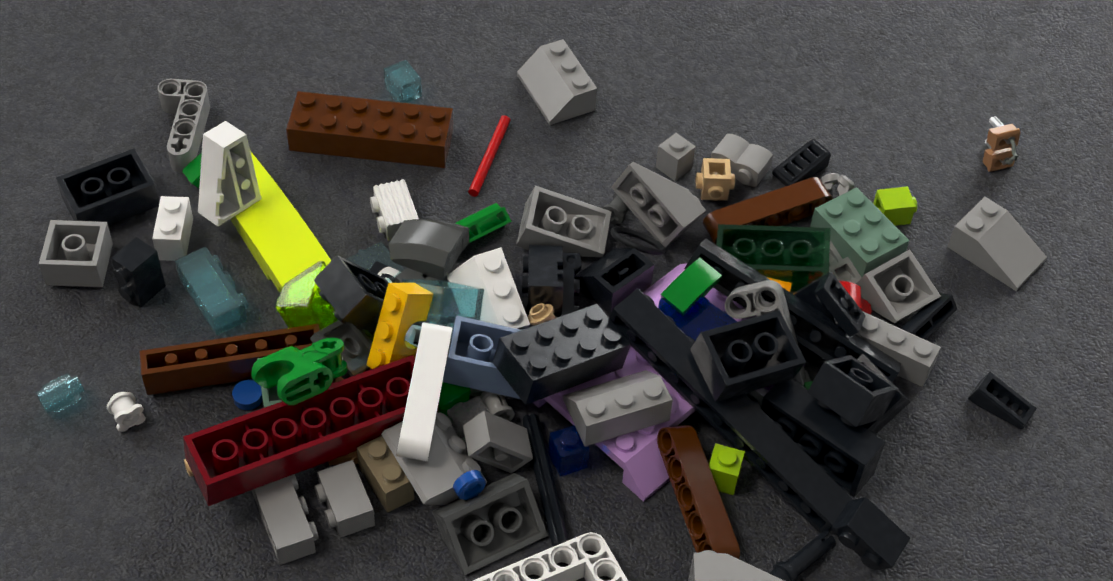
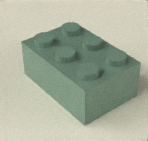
(860, 231)

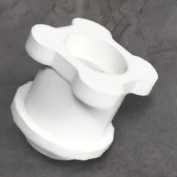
(125, 410)

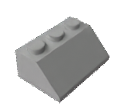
(558, 83)
(619, 406)
(445, 463)

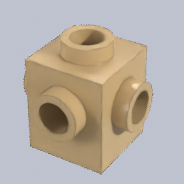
(715, 179)

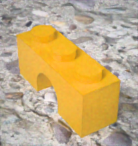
(401, 308)

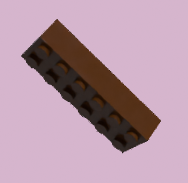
(370, 129)

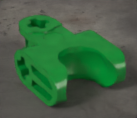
(301, 372)

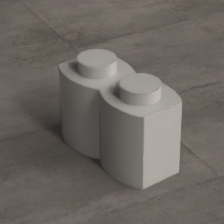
(747, 160)

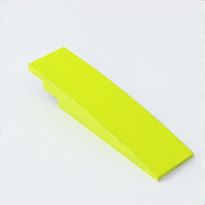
(277, 233)

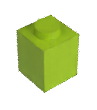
(896, 204)
(726, 467)

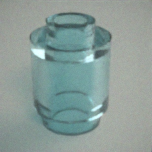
(60, 393)

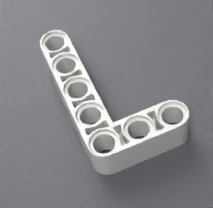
(424, 392)
(570, 552)

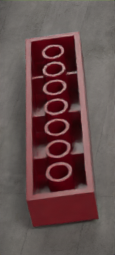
(300, 436)

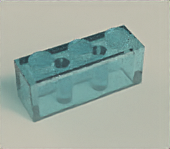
(212, 290)

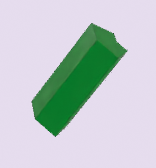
(485, 221)

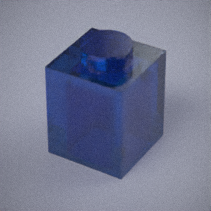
(568, 451)

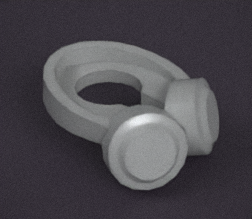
(845, 183)

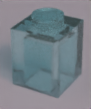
(402, 82)

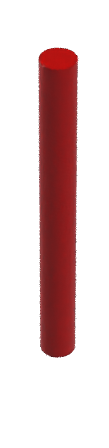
(489, 156)

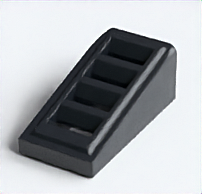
(813, 153)
(989, 402)

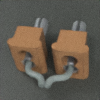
(1000, 141)

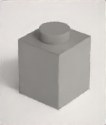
(675, 156)

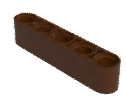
(771, 208)
(696, 491)

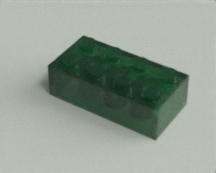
(779, 252)

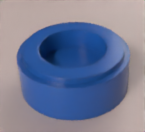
(247, 395)
(469, 484)

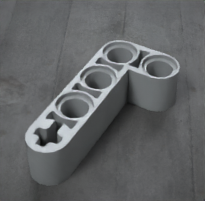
(191, 105)
(758, 306)

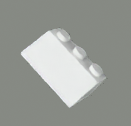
(500, 297)

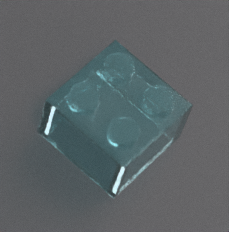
(450, 300)

